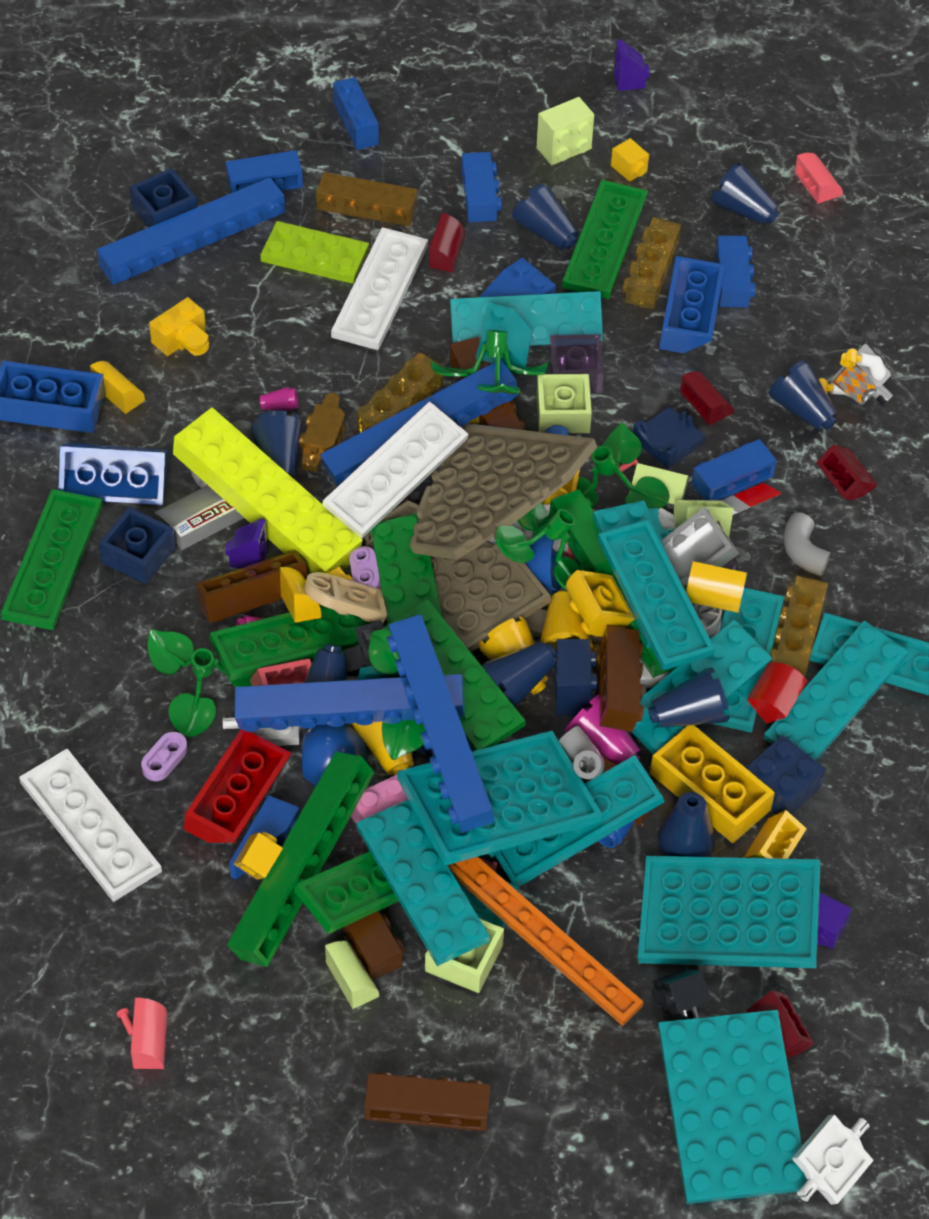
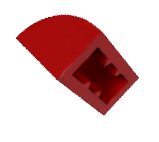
(776, 691)

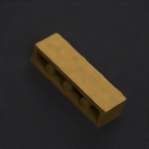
(366, 199)

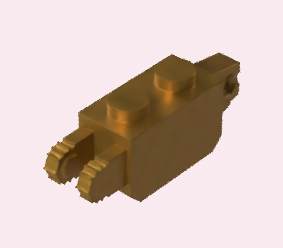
(323, 432)

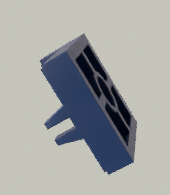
(669, 436)

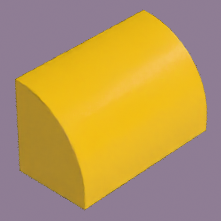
(118, 387)
(716, 586)
(297, 601)
(777, 837)

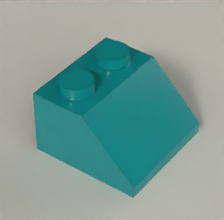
(518, 338)

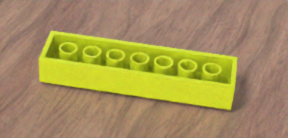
(264, 491)

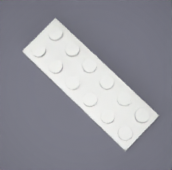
(379, 288)
(395, 470)
(90, 825)

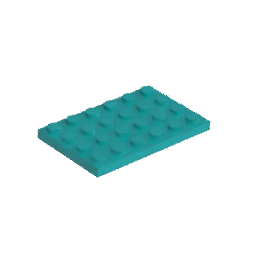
(529, 791)
(730, 911)
(731, 1106)

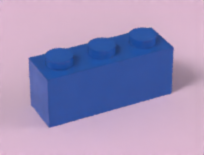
(355, 113)
(281, 167)
(480, 187)
(737, 274)
(734, 471)

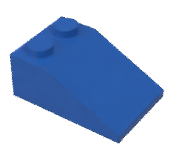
(520, 279)

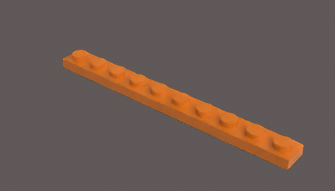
(547, 939)

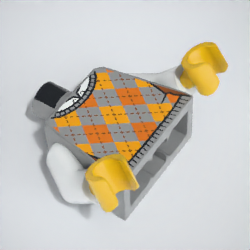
(860, 377)

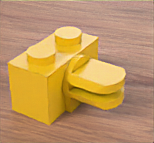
(180, 329)

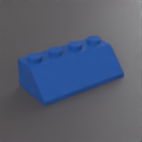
(691, 304)
(114, 472)

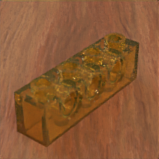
(652, 263)
(403, 390)
(811, 596)

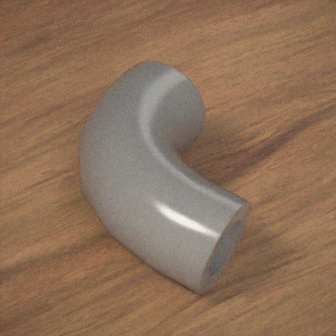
(799, 547)
(583, 753)

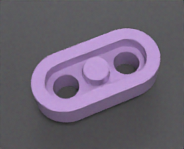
(365, 567)
(162, 757)

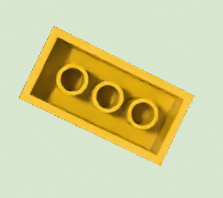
(700, 766)

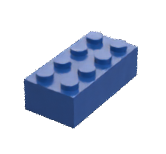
(50, 396)

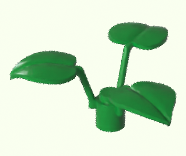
(495, 346)
(623, 448)
(516, 547)
(167, 654)
(403, 736)

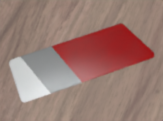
(751, 497)

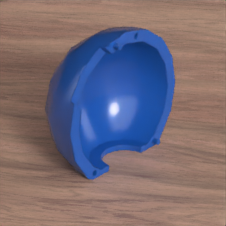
(543, 564)
(322, 743)

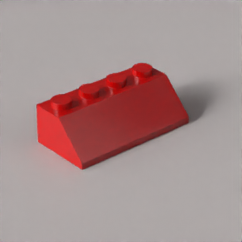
(235, 788)

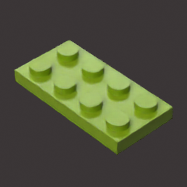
(315, 252)

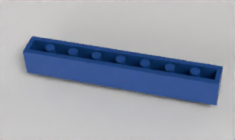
(191, 230)
(459, 402)
(331, 703)
(441, 724)

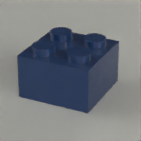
(161, 197)
(137, 545)
(574, 676)
(788, 773)

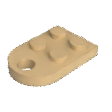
(346, 596)

